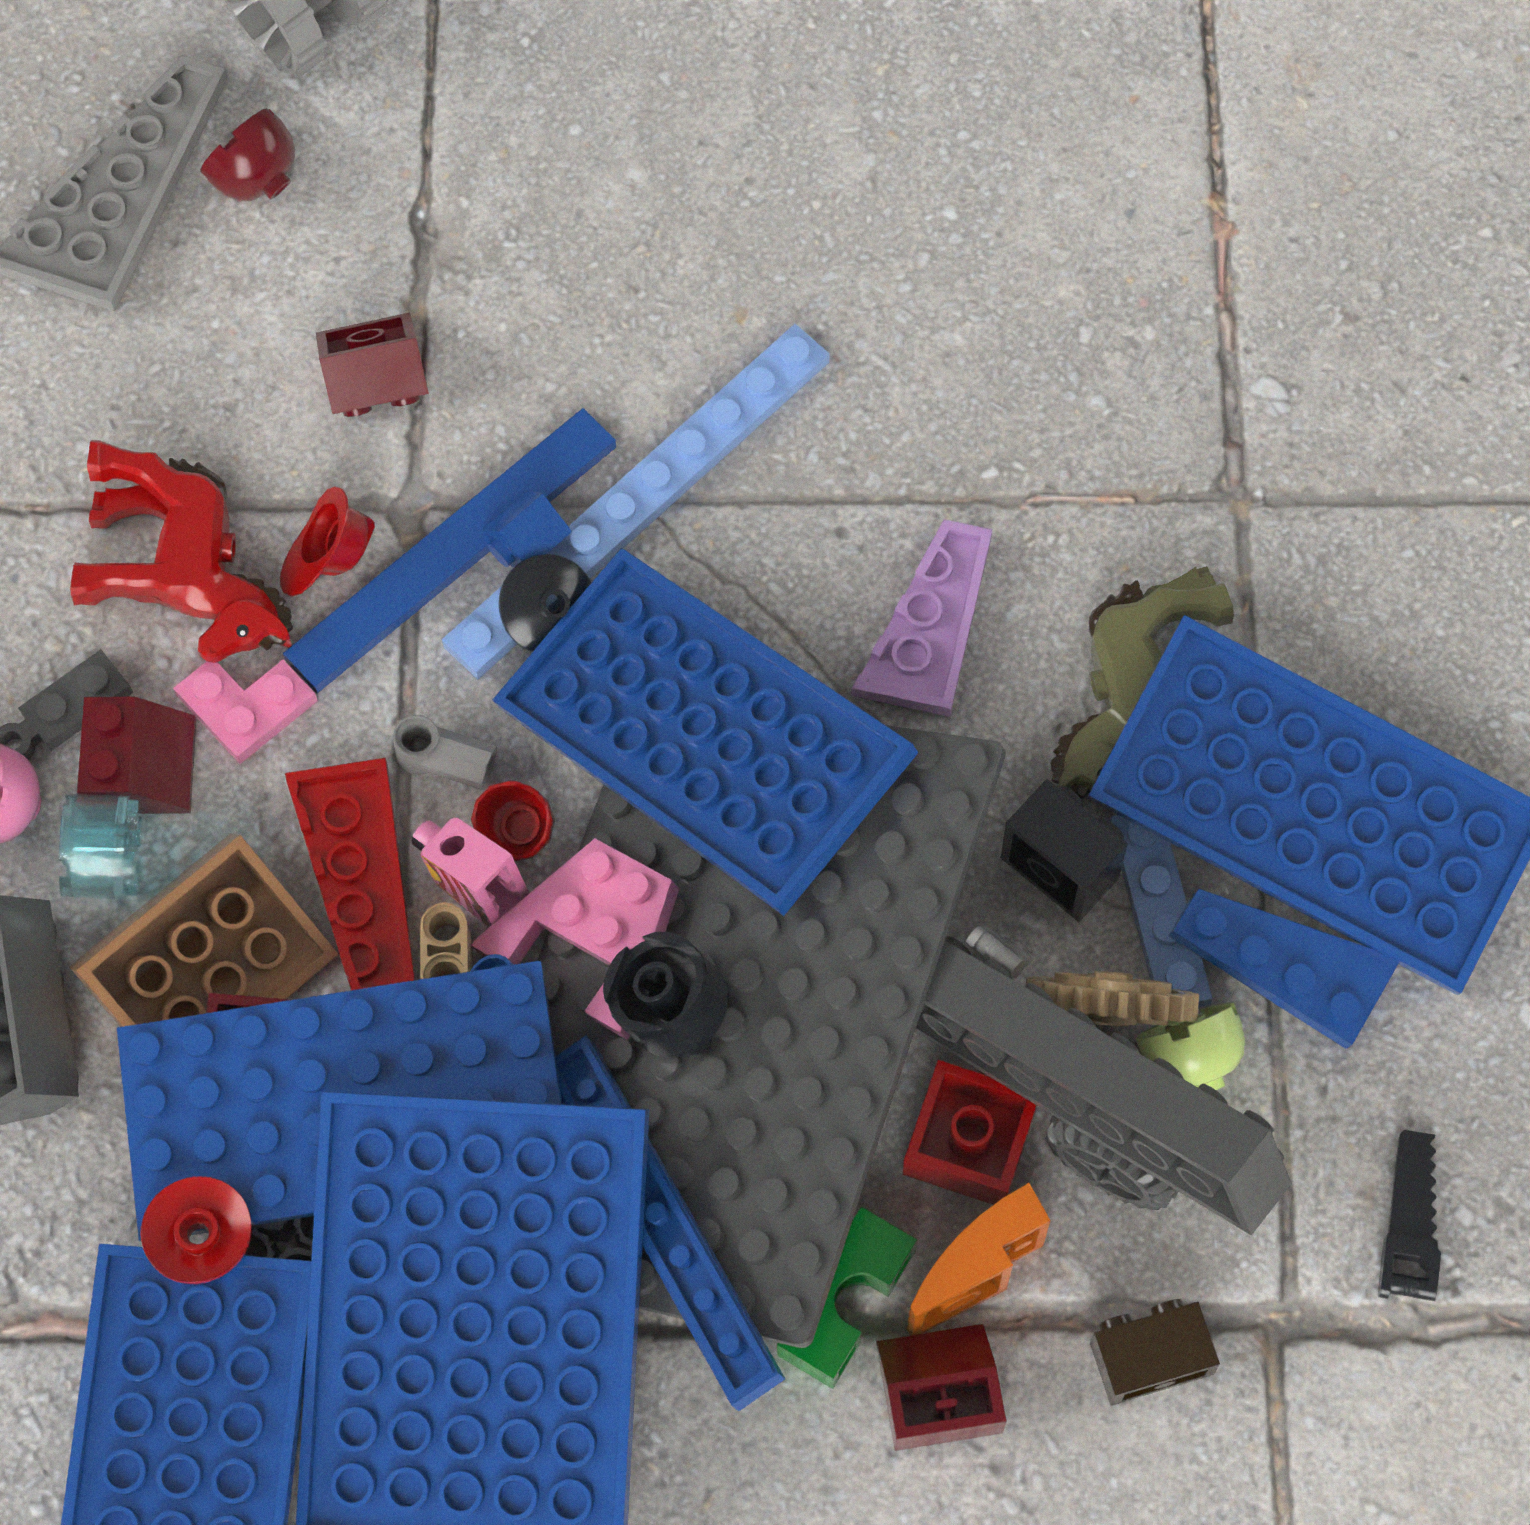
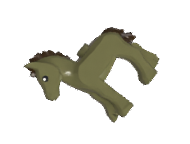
(1125, 660)

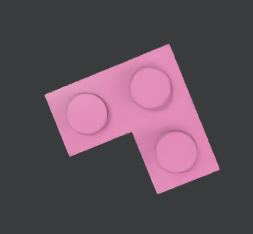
(246, 717)

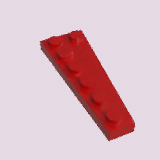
(357, 864)

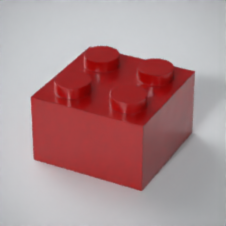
(969, 1134)

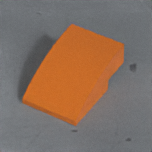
(980, 1260)

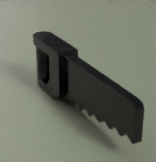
(1410, 1221)

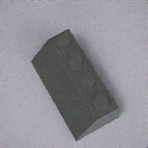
(34, 1024)

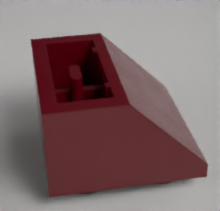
(941, 1387)

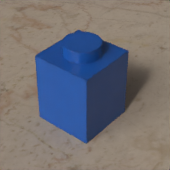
(525, 529)

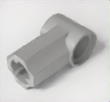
(447, 755)

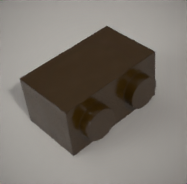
(1153, 1351)

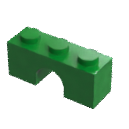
(871, 1257)

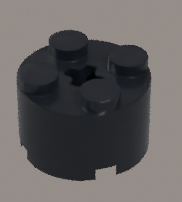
(666, 995)

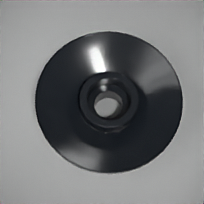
(525, 596)

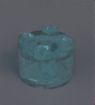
(97, 846)

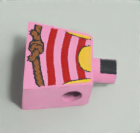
(470, 868)

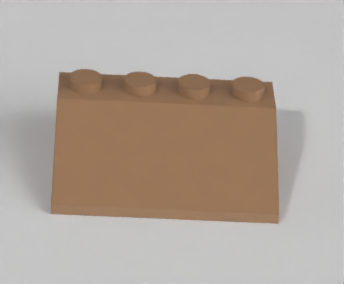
(206, 932)

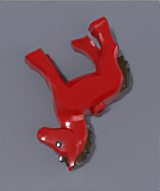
(189, 553)

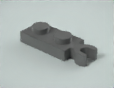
(58, 709)

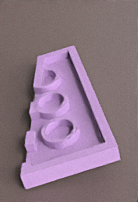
(926, 640)

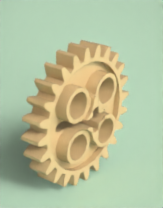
(1119, 998)

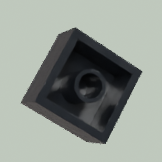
(1064, 849)

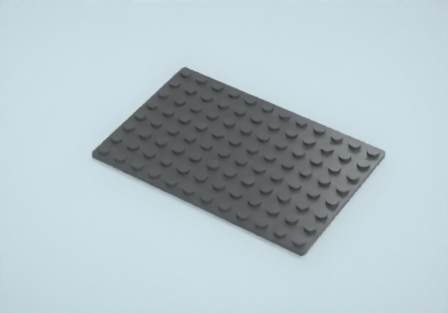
(821, 1010)

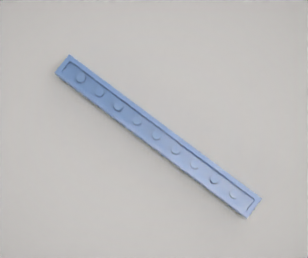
(657, 482)

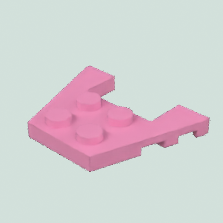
(592, 902)

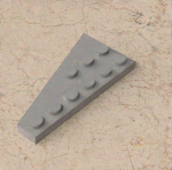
(111, 199)

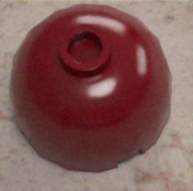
(253, 159)

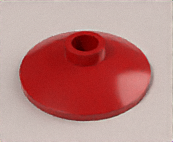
(191, 1206)

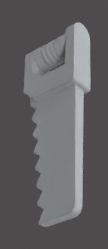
(999, 950)

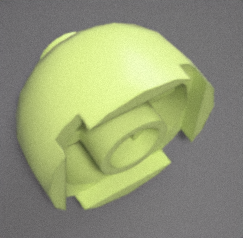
(1200, 1048)

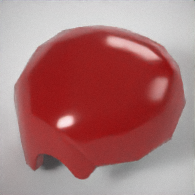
(514, 818)

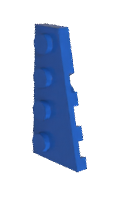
(1296, 967)

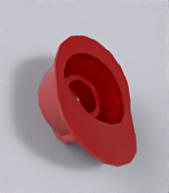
(327, 544)

